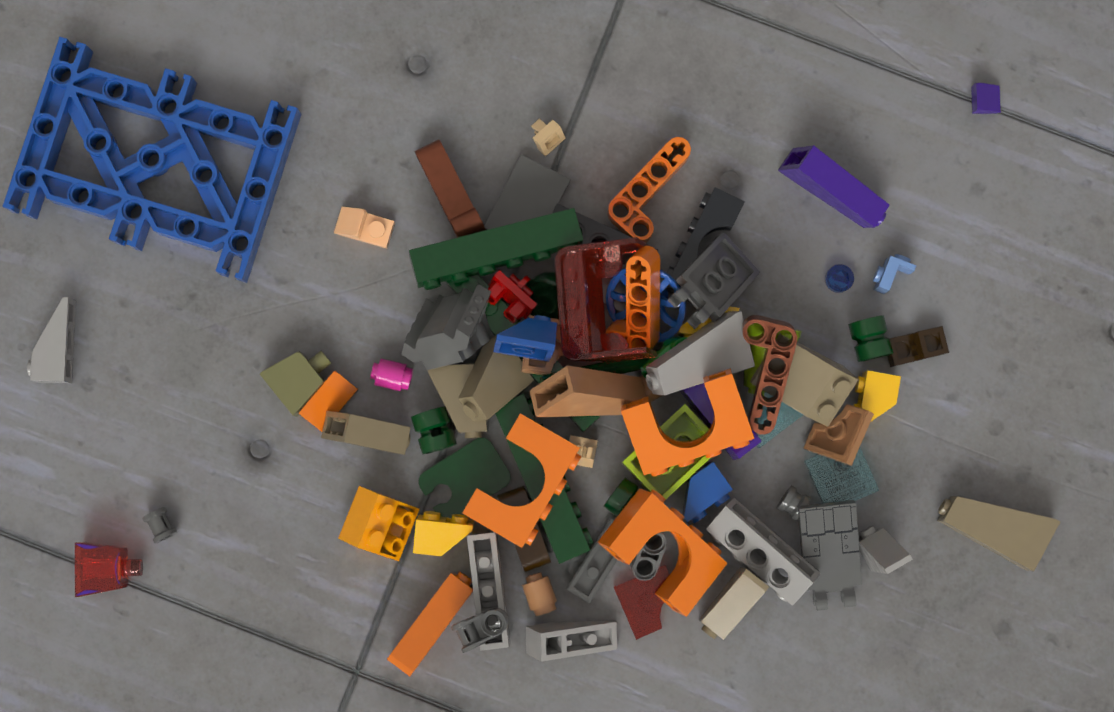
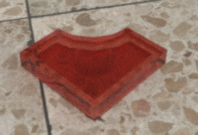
(641, 603)

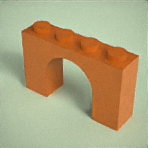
(659, 451)
(518, 522)
(697, 561)

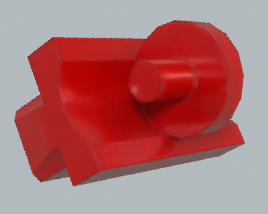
(514, 293)

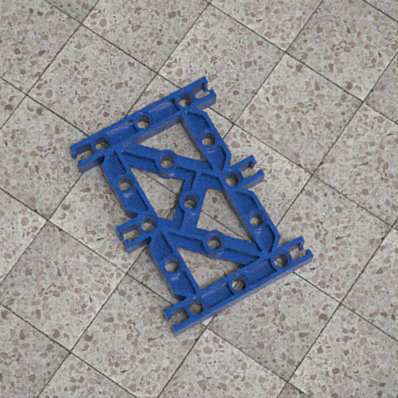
(77, 100)

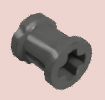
(159, 525)

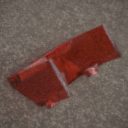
(582, 303)

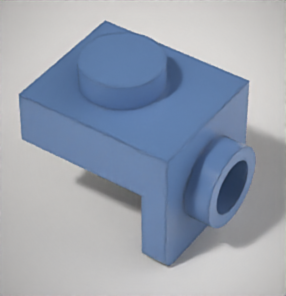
(885, 275)

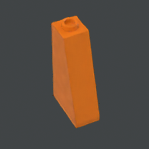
(431, 623)

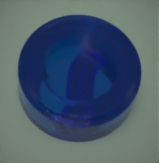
(839, 278)

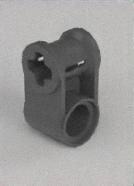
(476, 631)

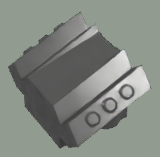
(449, 329)

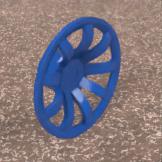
(675, 324)

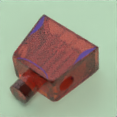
(103, 568)

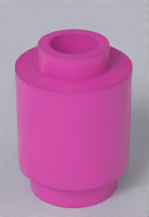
(391, 375)

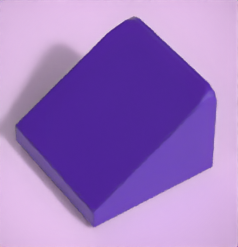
(985, 98)

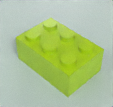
(682, 427)

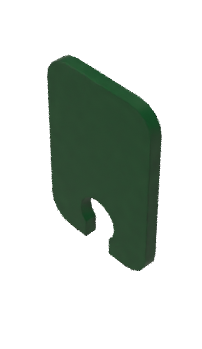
(464, 471)

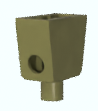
(296, 379)

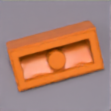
(329, 397)

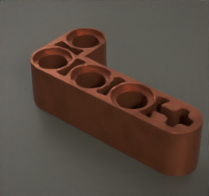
(449, 189)
(767, 376)

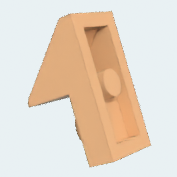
(364, 227)

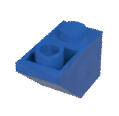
(703, 490)

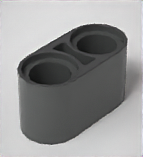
(653, 552)

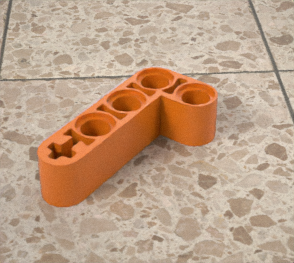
(651, 184)
(642, 271)

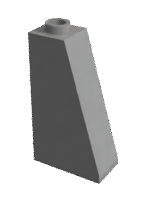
(704, 353)

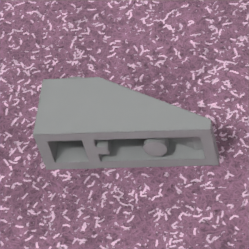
(54, 351)
(881, 550)
(570, 639)

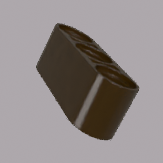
(531, 555)

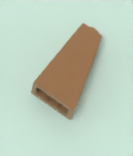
(585, 393)

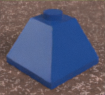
(528, 339)

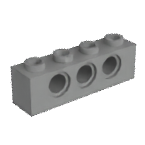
(778, 553)
(488, 583)

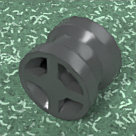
(791, 500)

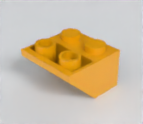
(378, 523)

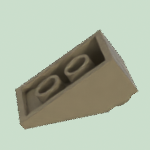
(814, 383)

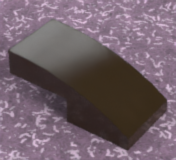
(918, 346)

